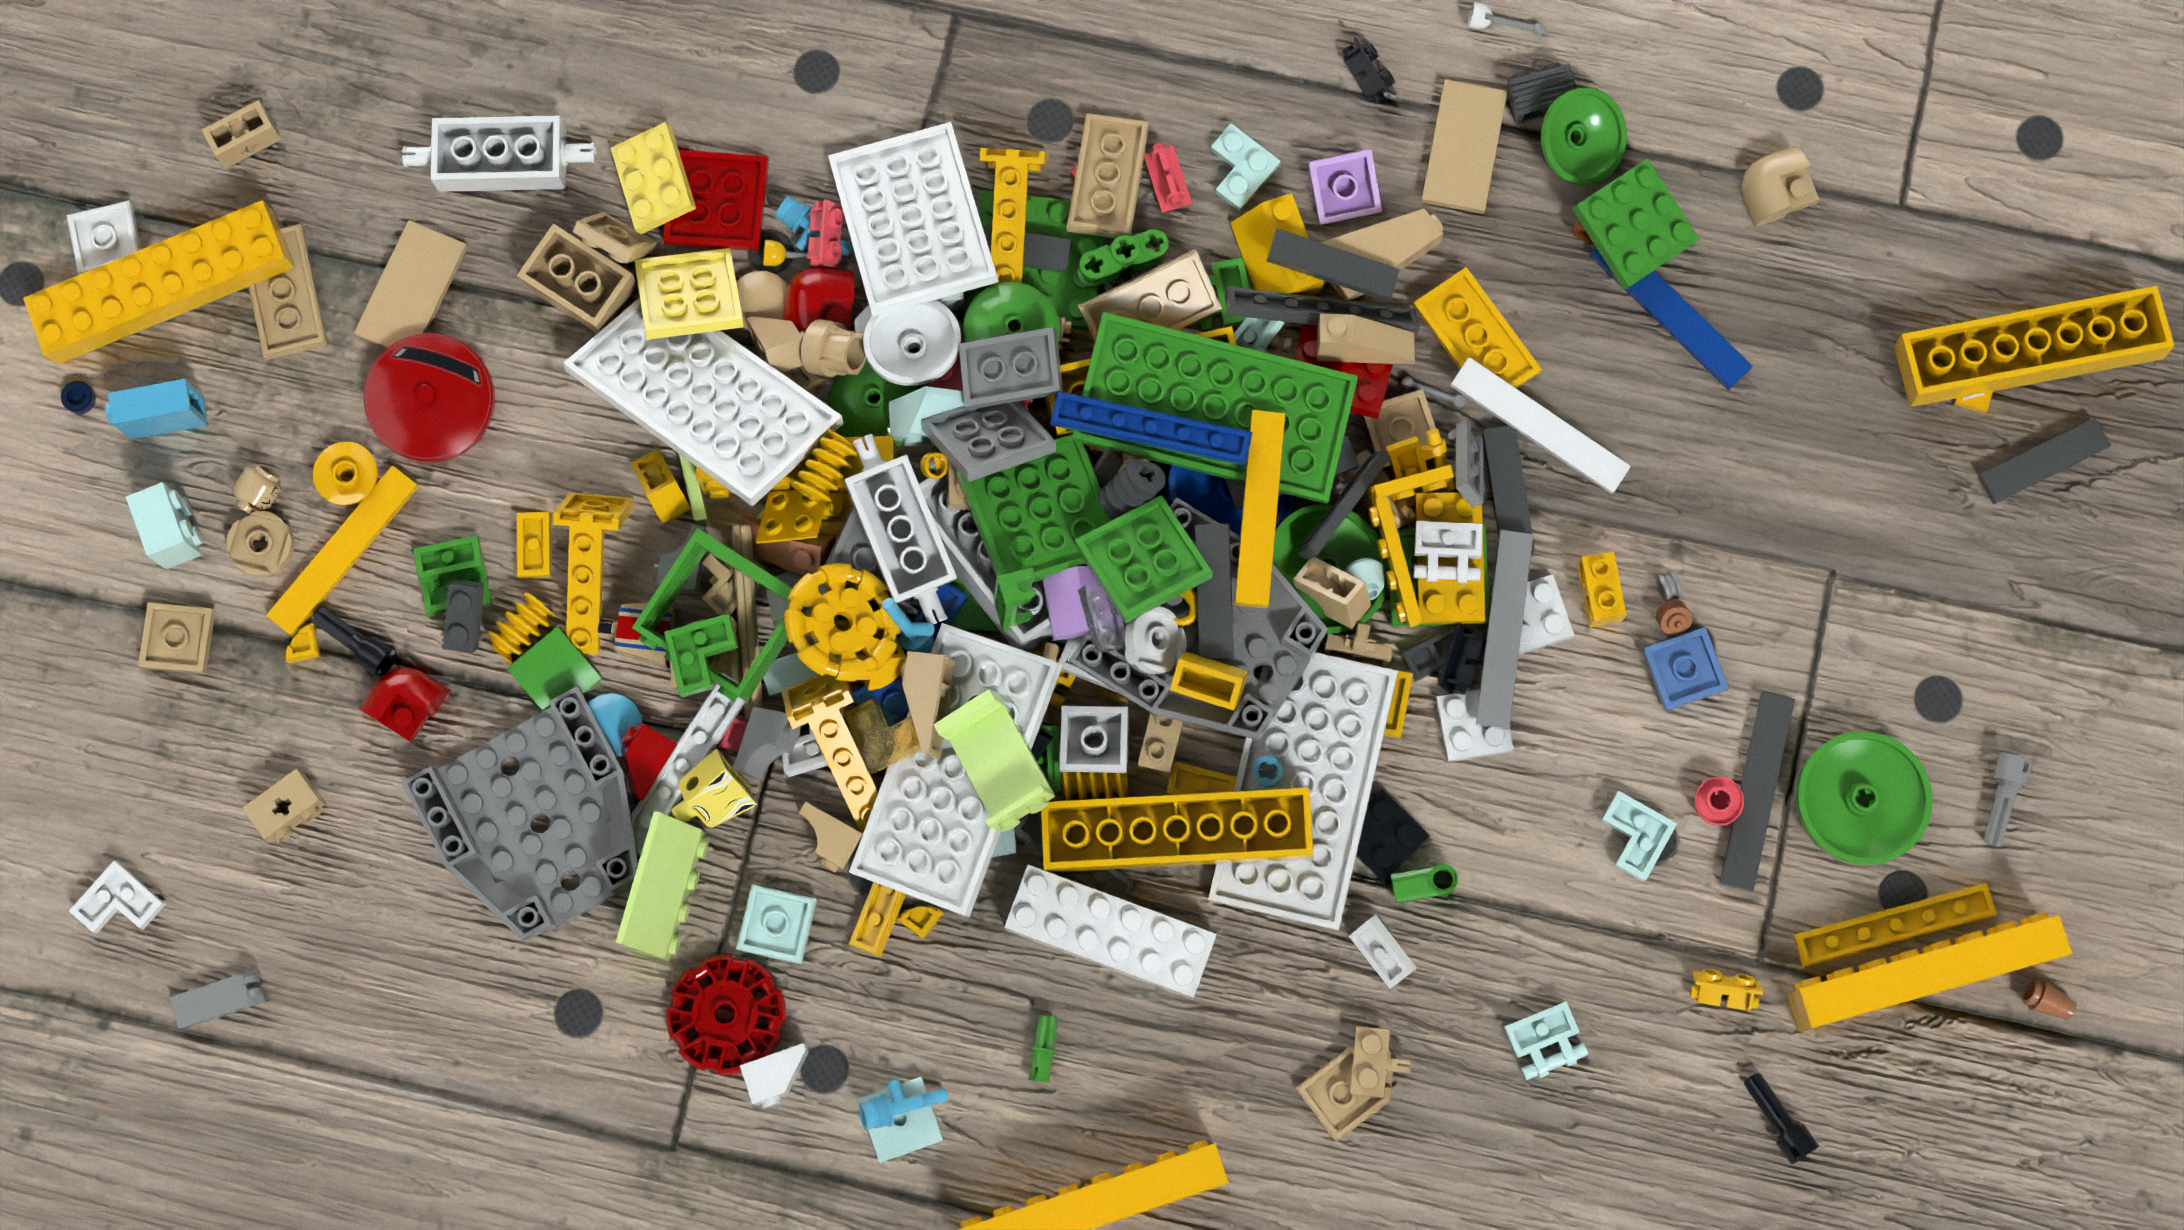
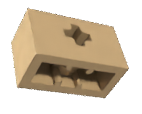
(241, 134)
(1160, 745)
(268, 809)

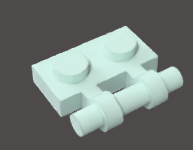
(1542, 1030)

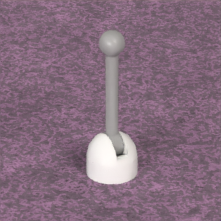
(1482, 16)

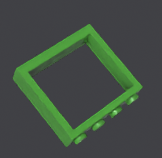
(674, 582)

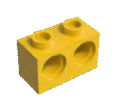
(1601, 589)

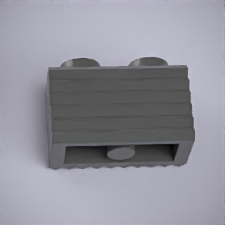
(1534, 93)
(463, 616)

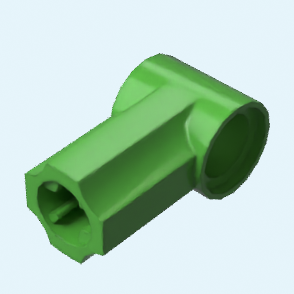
(1420, 884)

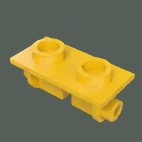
(1738, 988)

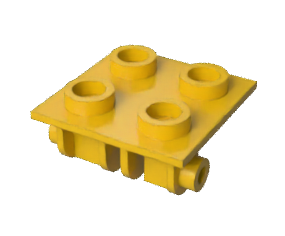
(792, 517)

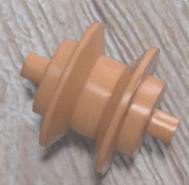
(1674, 617)

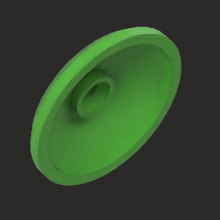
(1597, 131)
(1005, 303)
(850, 399)

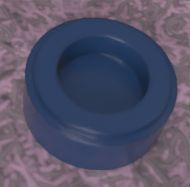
(78, 397)

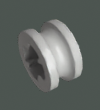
(1669, 586)

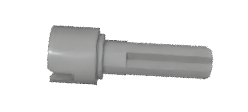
(2010, 774)

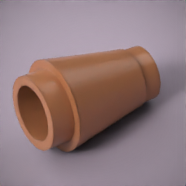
(2047, 999)

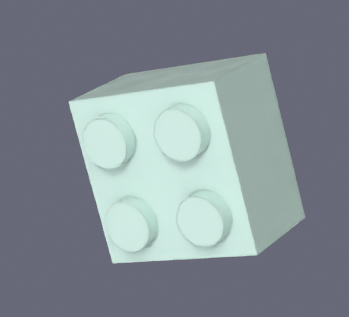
(165, 525)

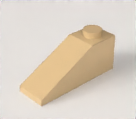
(1362, 341)
(928, 693)

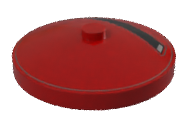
(429, 398)

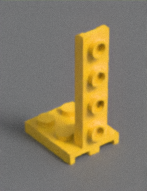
(1010, 207)
(587, 520)
(1390, 544)
(819, 705)

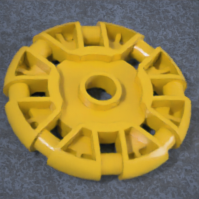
(826, 636)

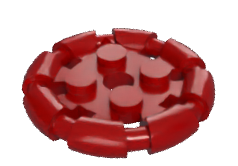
(745, 1020)

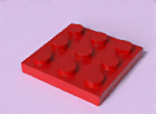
(727, 199)
(1371, 380)

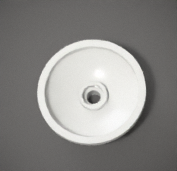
(920, 326)

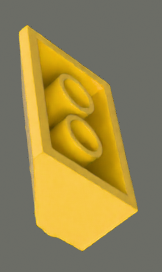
(1254, 237)

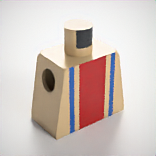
(627, 638)

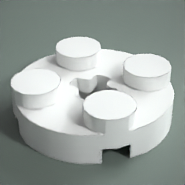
(1139, 643)

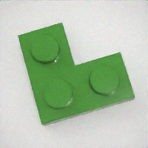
(692, 645)

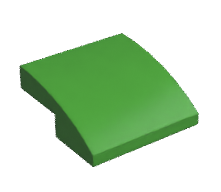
(449, 561)
(553, 669)

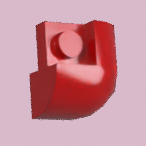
(820, 295)
(404, 700)

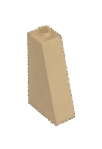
(1391, 242)

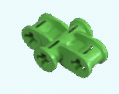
(1116, 259)

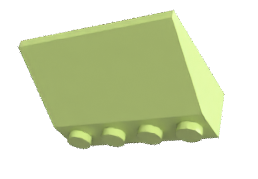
(662, 887)

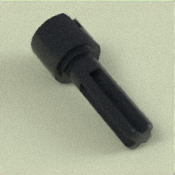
(369, 652)
(1793, 1138)

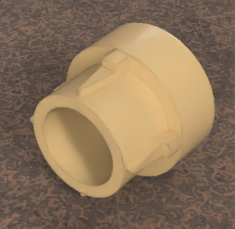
(832, 349)

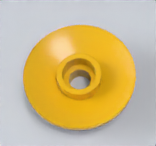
(332, 466)

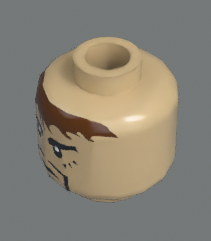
(256, 489)

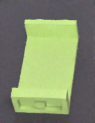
(996, 760)

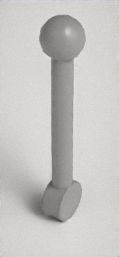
(1458, 400)

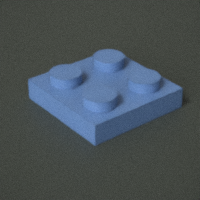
(1685, 669)

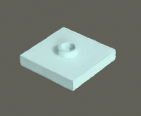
(776, 924)
(910, 1129)

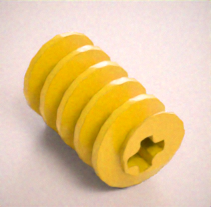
(825, 468)
(519, 627)
(1094, 784)

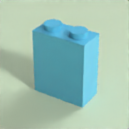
(157, 409)

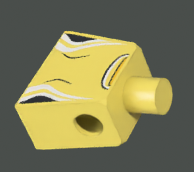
(713, 792)

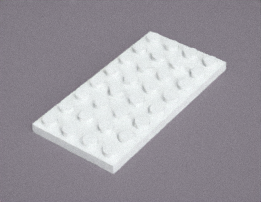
(706, 401)
(1326, 742)
(927, 818)

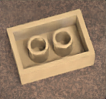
(577, 279)

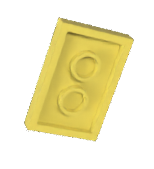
(653, 178)

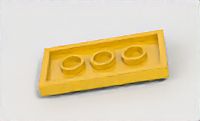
(1473, 327)
(1446, 600)

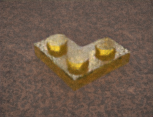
(878, 743)

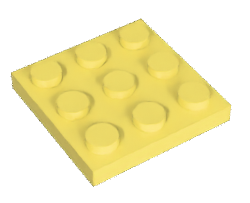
(688, 293)

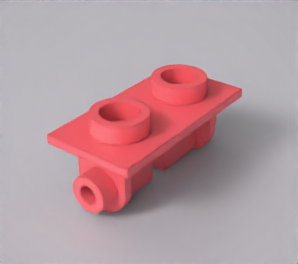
(1167, 178)
(826, 249)

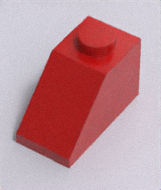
(644, 757)

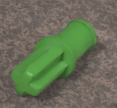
(1043, 1049)

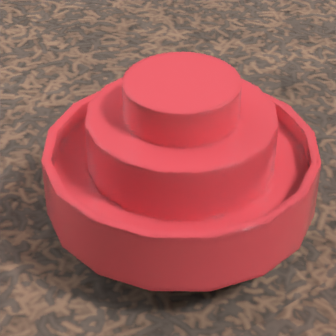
(1719, 801)

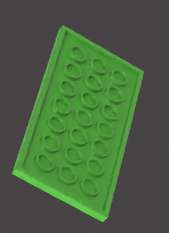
(1221, 386)

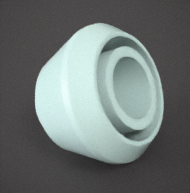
(1369, 571)

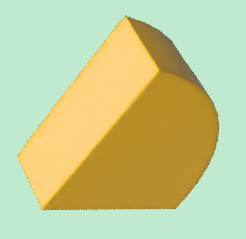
(303, 645)
(920, 919)

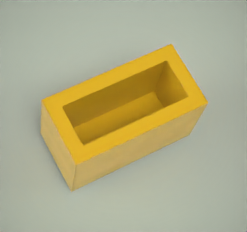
(1209, 680)

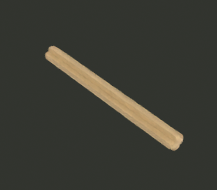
(746, 613)

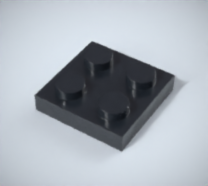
(1387, 836)

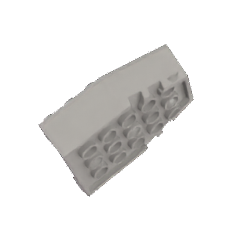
(1277, 637)
(487, 818)

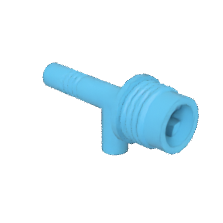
(795, 215)
(914, 635)
(881, 1112)

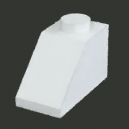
(773, 1075)

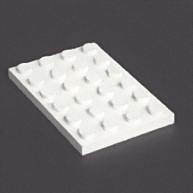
(912, 219)

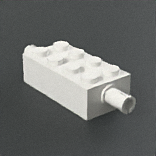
(499, 153)
(900, 529)

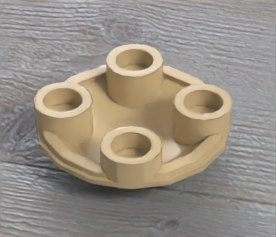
(761, 296)

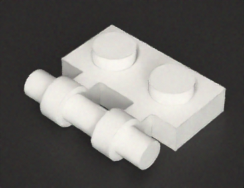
(1449, 541)

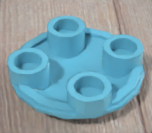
(615, 716)

